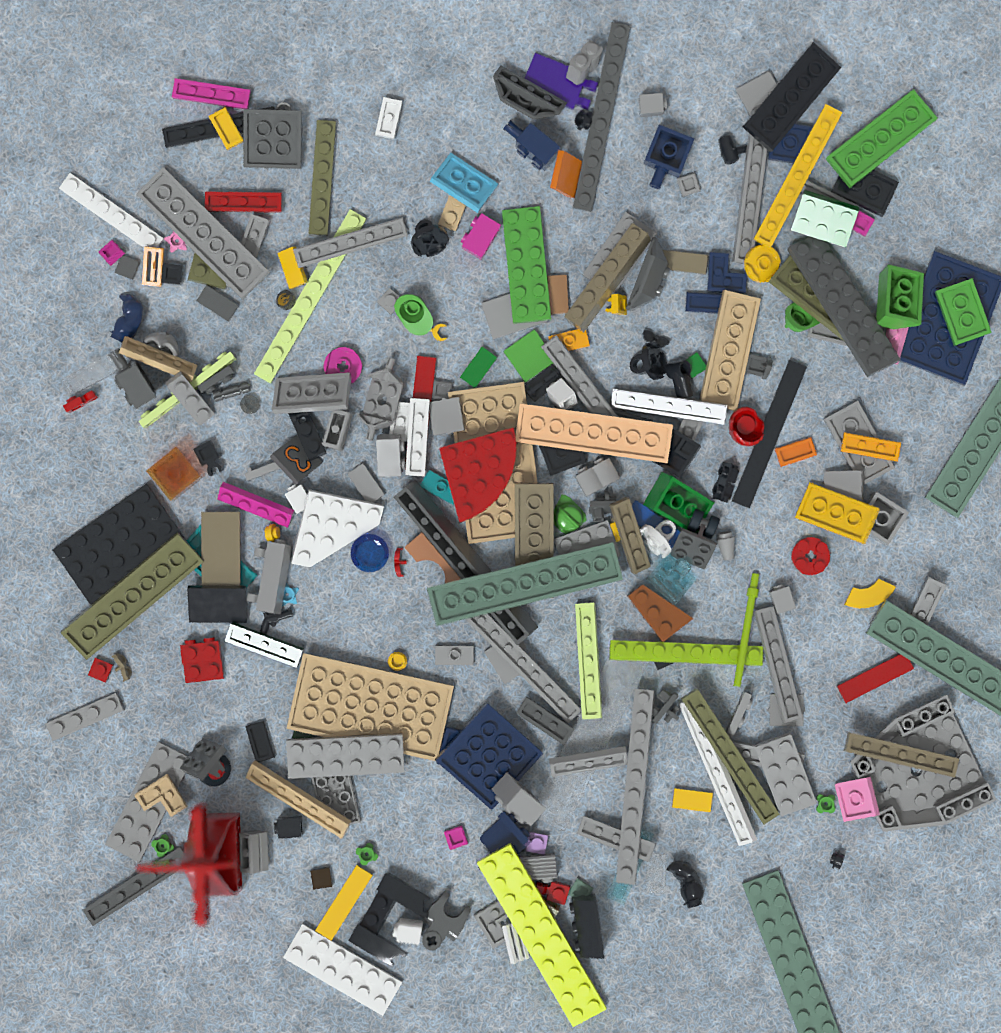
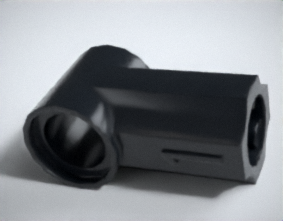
(679, 373)

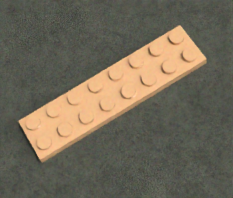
(593, 433)

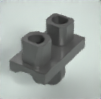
(601, 507)
(668, 699)

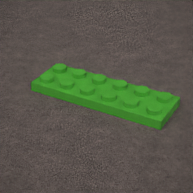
(881, 138)
(526, 265)

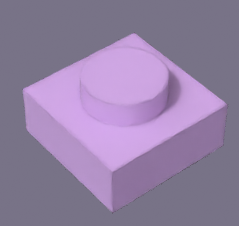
(539, 843)

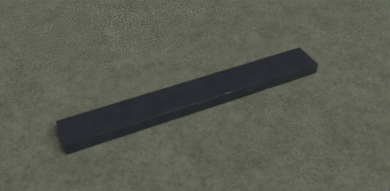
(773, 425)

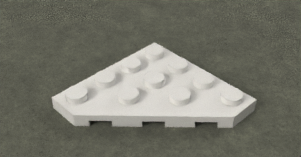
(330, 524)

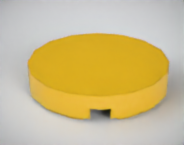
(761, 263)

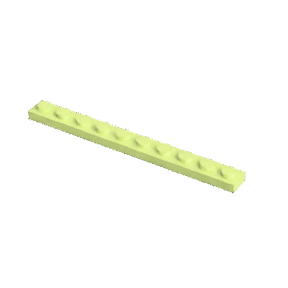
(305, 305)

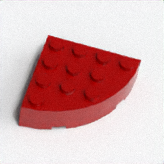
(479, 471)

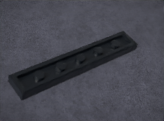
(198, 131)

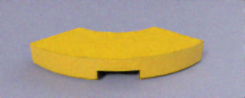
(869, 596)

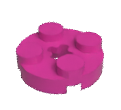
(343, 354)

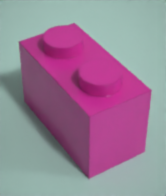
(480, 236)

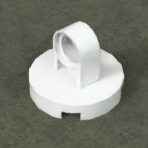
(656, 539)

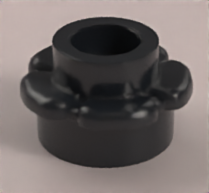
(837, 860)

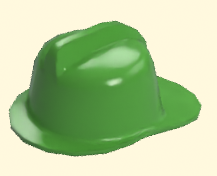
(414, 314)
(798, 319)
(568, 515)

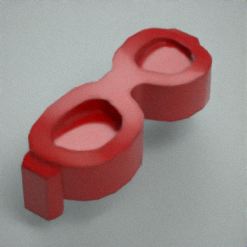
(397, 562)

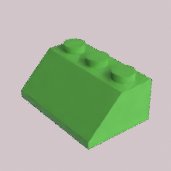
(899, 298)

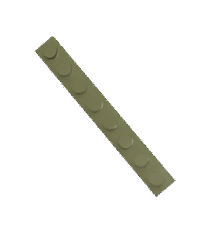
(730, 756)

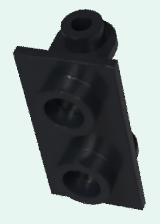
(537, 387)
(726, 473)

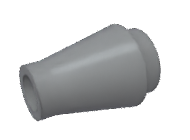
(726, 544)

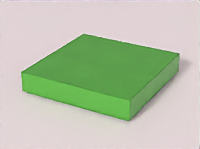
(528, 356)

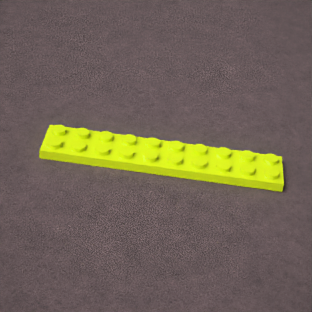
(541, 935)

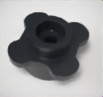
(583, 120)

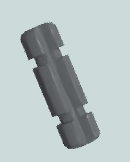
(231, 391)

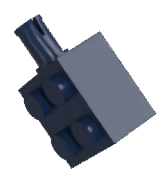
(534, 145)
(667, 154)

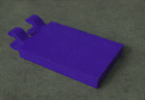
(552, 77)

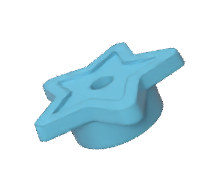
(291, 598)

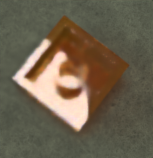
(174, 474)

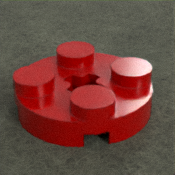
(819, 549)

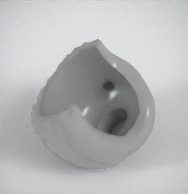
(163, 341)

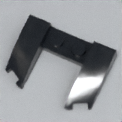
(389, 892)

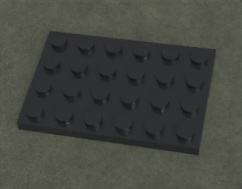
(116, 543)

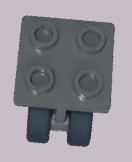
(693, 546)

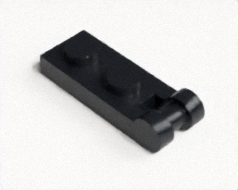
(308, 435)

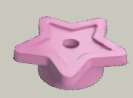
(173, 245)

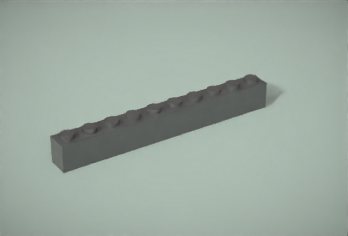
(458, 553)

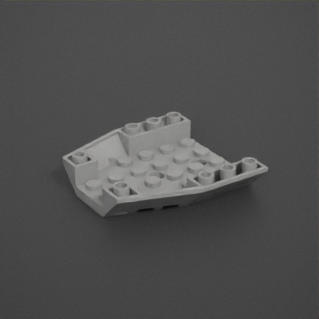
(930, 796)

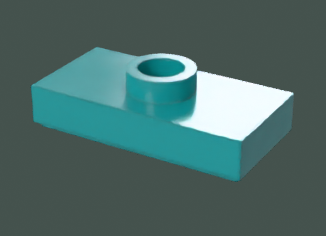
(438, 486)

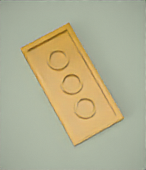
(837, 513)

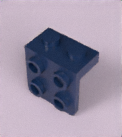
(506, 832)

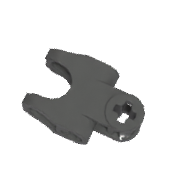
(441, 924)

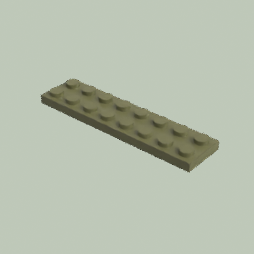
(132, 596)

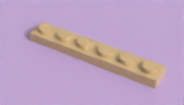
(298, 799)

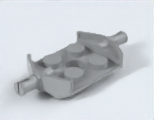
(382, 384)

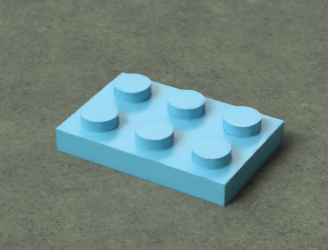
(464, 182)

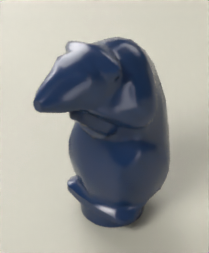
(130, 321)

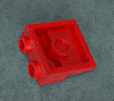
(202, 660)

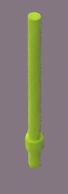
(752, 594)

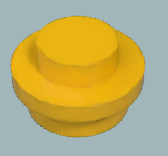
(272, 532)
(397, 661)

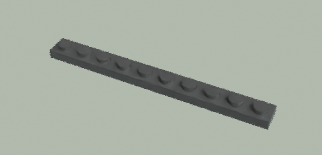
(601, 117)

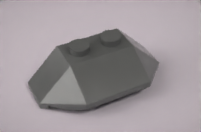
(526, 96)
(650, 277)

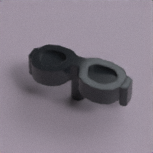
(650, 336)

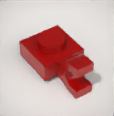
(556, 891)

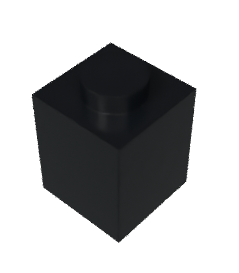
(288, 827)

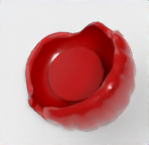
(746, 426)

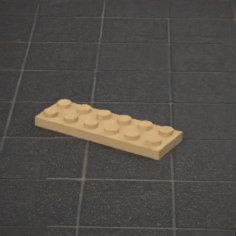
(730, 349)

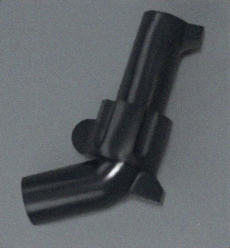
(272, 619)

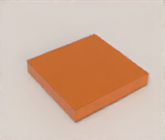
(566, 174)

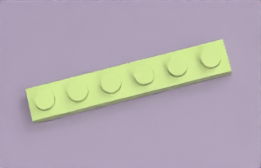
(164, 405)
(588, 661)

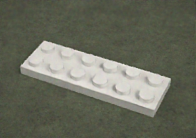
(342, 969)

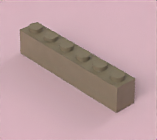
(607, 277)

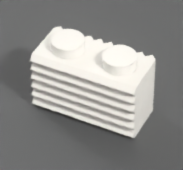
(408, 931)

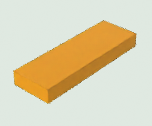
(870, 447)

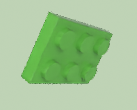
(963, 312)

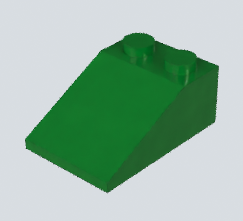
(676, 501)

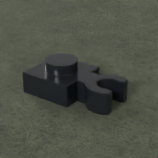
(207, 455)

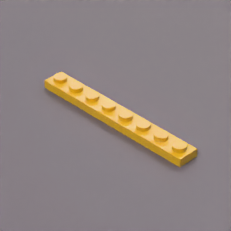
(797, 176)

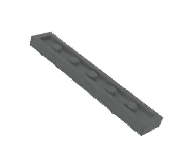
(128, 891)

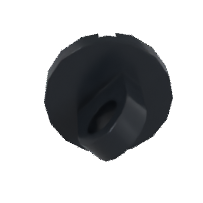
(428, 239)
(653, 361)

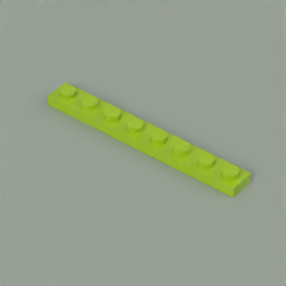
(682, 653)

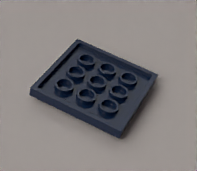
(485, 752)

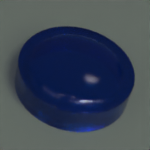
(369, 553)

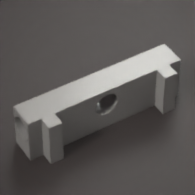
(252, 474)

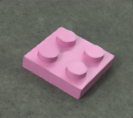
(857, 799)

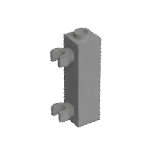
(273, 577)

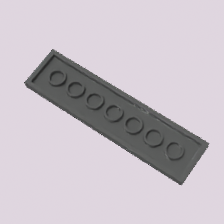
(844, 305)

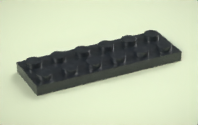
(791, 97)

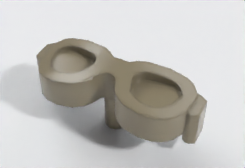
(125, 670)

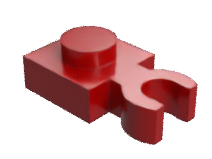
(75, 403)

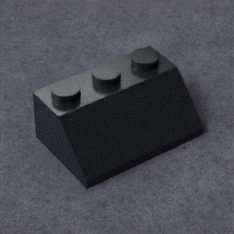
(587, 926)

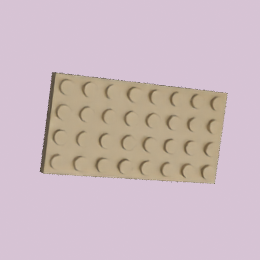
(487, 412)
(355, 700)

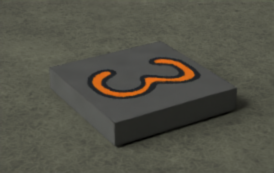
(294, 461)

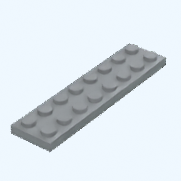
(203, 233)

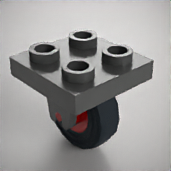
(207, 763)

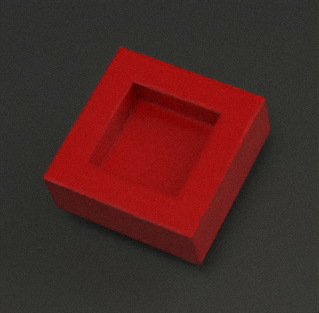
(100, 670)

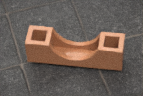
(422, 549)

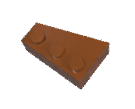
(659, 613)

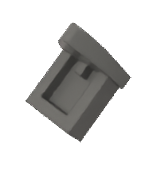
(759, 366)

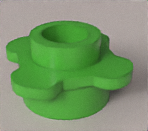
(830, 803)
(168, 847)
(363, 858)

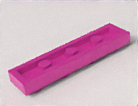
(211, 94)
(255, 504)

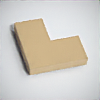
(164, 791)

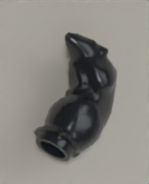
(691, 885)

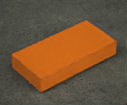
(795, 452)

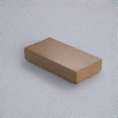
(558, 294)

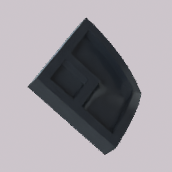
(680, 454)

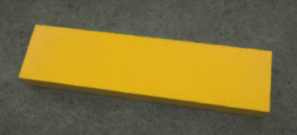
(344, 902)

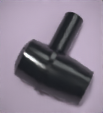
(729, 151)

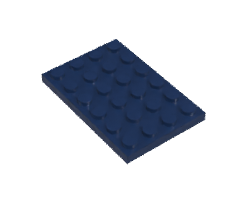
(930, 344)

